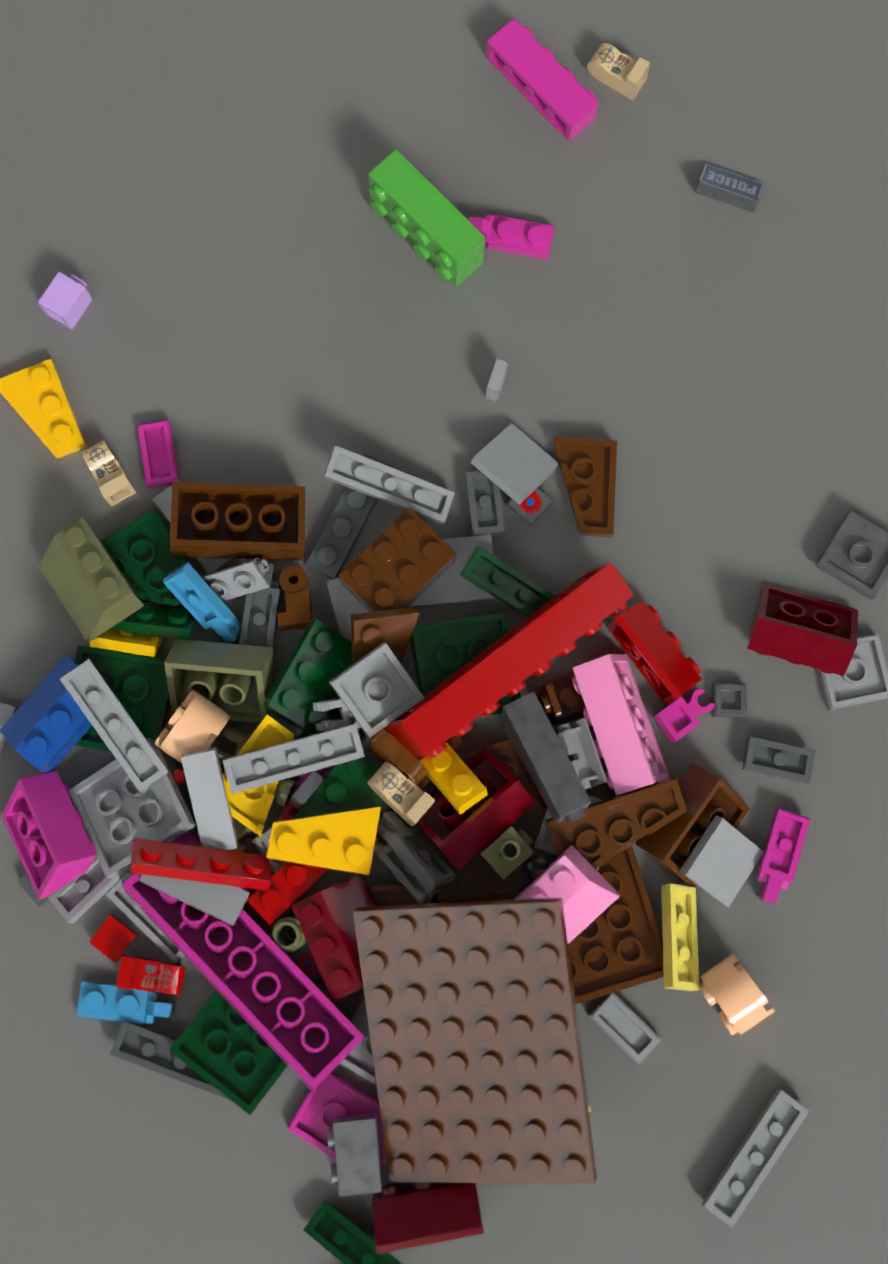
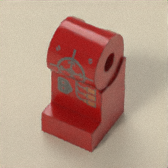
(150, 975)

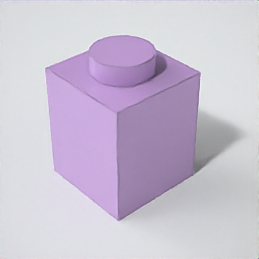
(65, 299)

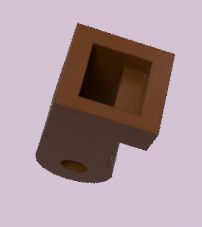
(297, 598)

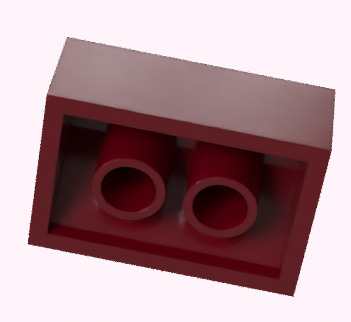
(804, 630)
(471, 832)
(331, 933)
(425, 1214)

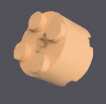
(192, 728)
(736, 995)

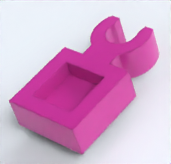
(680, 717)

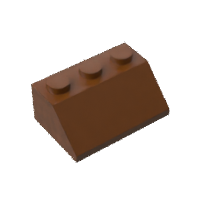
(704, 798)

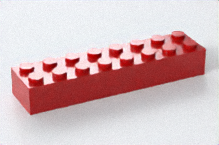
(510, 661)

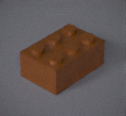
(398, 565)

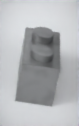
(357, 1154)

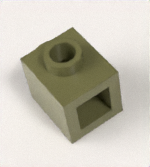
(508, 851)

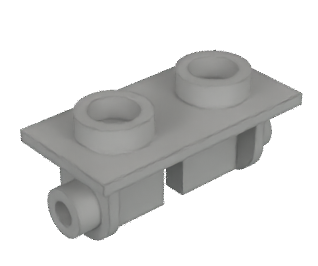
(238, 579)
(582, 752)

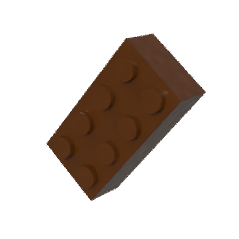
(237, 521)

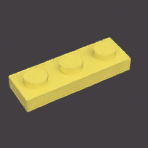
(680, 937)

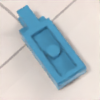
(203, 602)
(118, 1004)

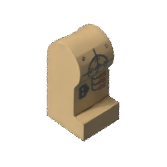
(618, 70)
(108, 473)
(400, 793)

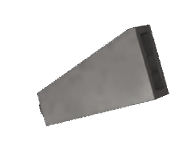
(544, 758)

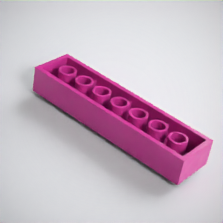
(256, 982)

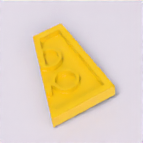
(44, 406)
(327, 841)

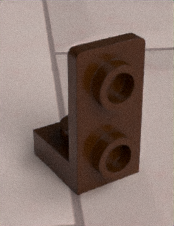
(560, 701)

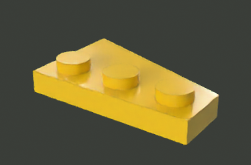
(253, 804)

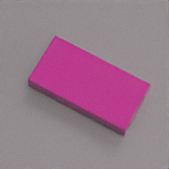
(158, 453)

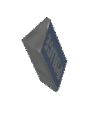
(729, 187)

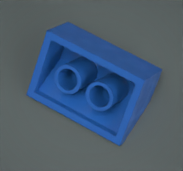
(48, 721)

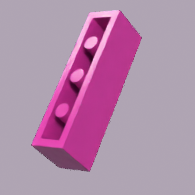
(542, 79)

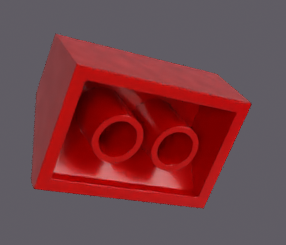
(654, 652)

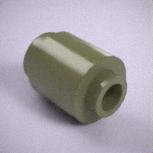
(283, 936)

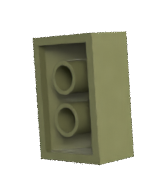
(88, 580)
(222, 675)

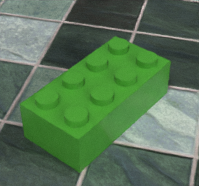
(425, 219)

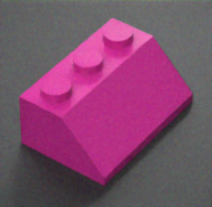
(47, 833)

